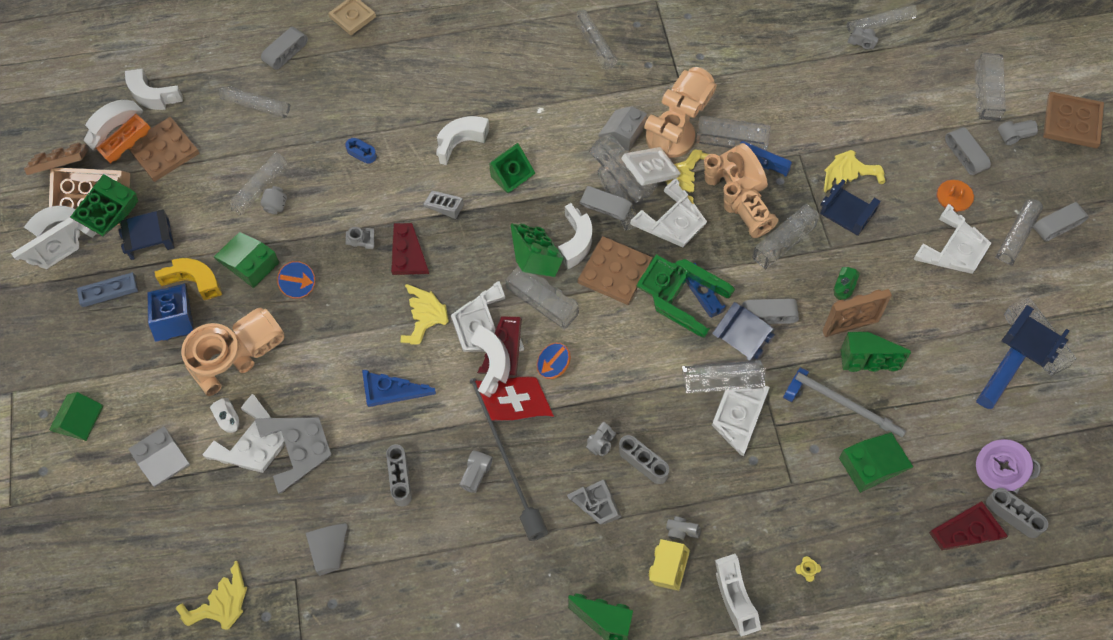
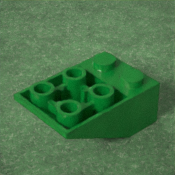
(105, 205)
(535, 250)
(871, 353)
(605, 619)

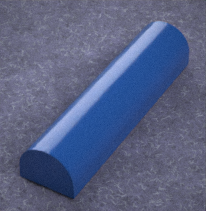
(1000, 379)

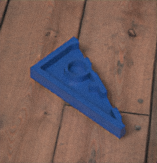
(385, 389)

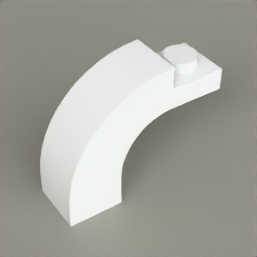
(151, 97)
(107, 119)
(460, 130)
(50, 217)
(579, 246)
(498, 359)
(735, 596)

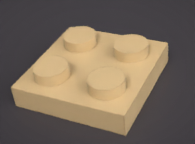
(352, 15)

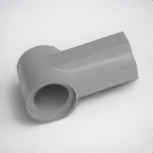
(1014, 132)
(477, 466)

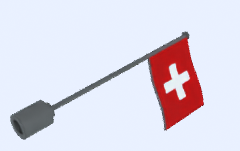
(515, 401)

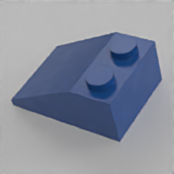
(169, 312)

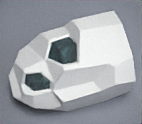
(225, 415)

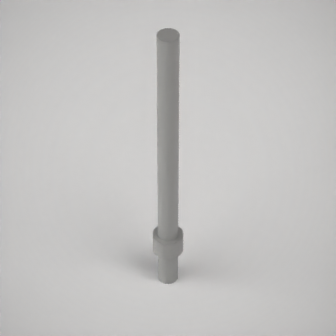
(884, 423)

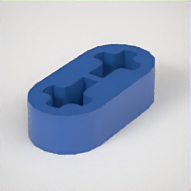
(359, 152)
(794, 386)

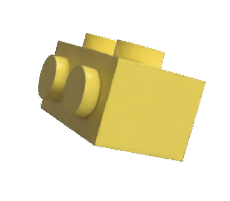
(669, 564)

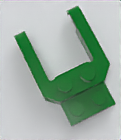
(666, 279)

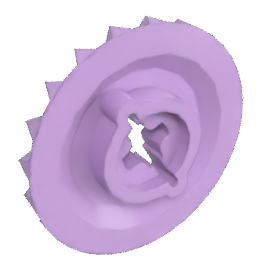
(1002, 451)

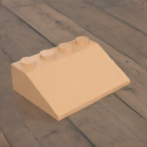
(72, 185)

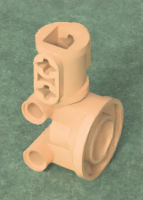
(685, 99)
(742, 194)
(251, 337)

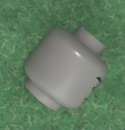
(273, 200)

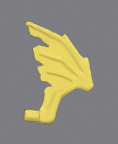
(847, 168)
(686, 175)
(426, 310)
(224, 602)

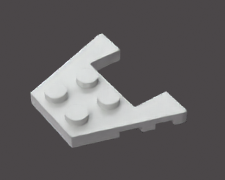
(678, 223)
(963, 249)
(475, 314)
(251, 450)

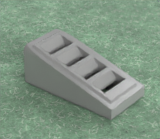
(446, 210)

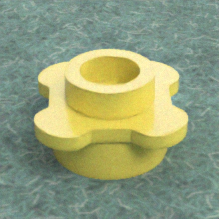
(814, 568)

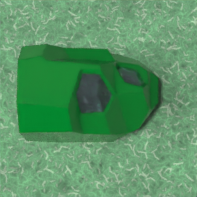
(845, 283)

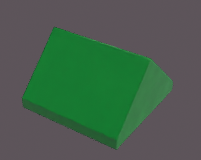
(511, 168)
(76, 416)

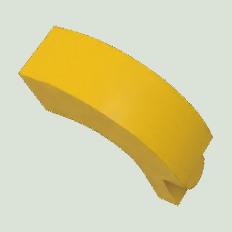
(193, 271)

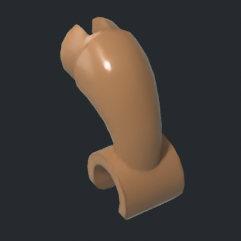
(737, 159)

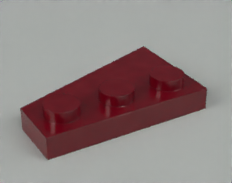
(406, 251)
(509, 333)
(968, 528)

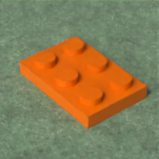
(123, 138)

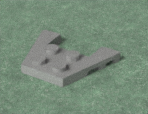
(304, 444)

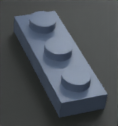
(107, 289)

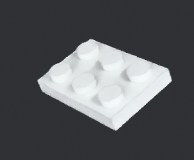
(650, 166)

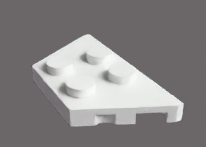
(51, 245)
(739, 415)

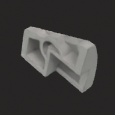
(596, 502)
(326, 547)

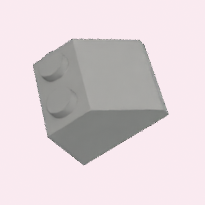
(625, 126)
(159, 456)

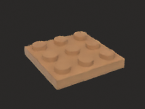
(1073, 120)
(163, 149)
(56, 158)
(614, 270)
(856, 312)

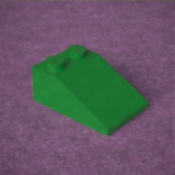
(247, 258)
(874, 461)

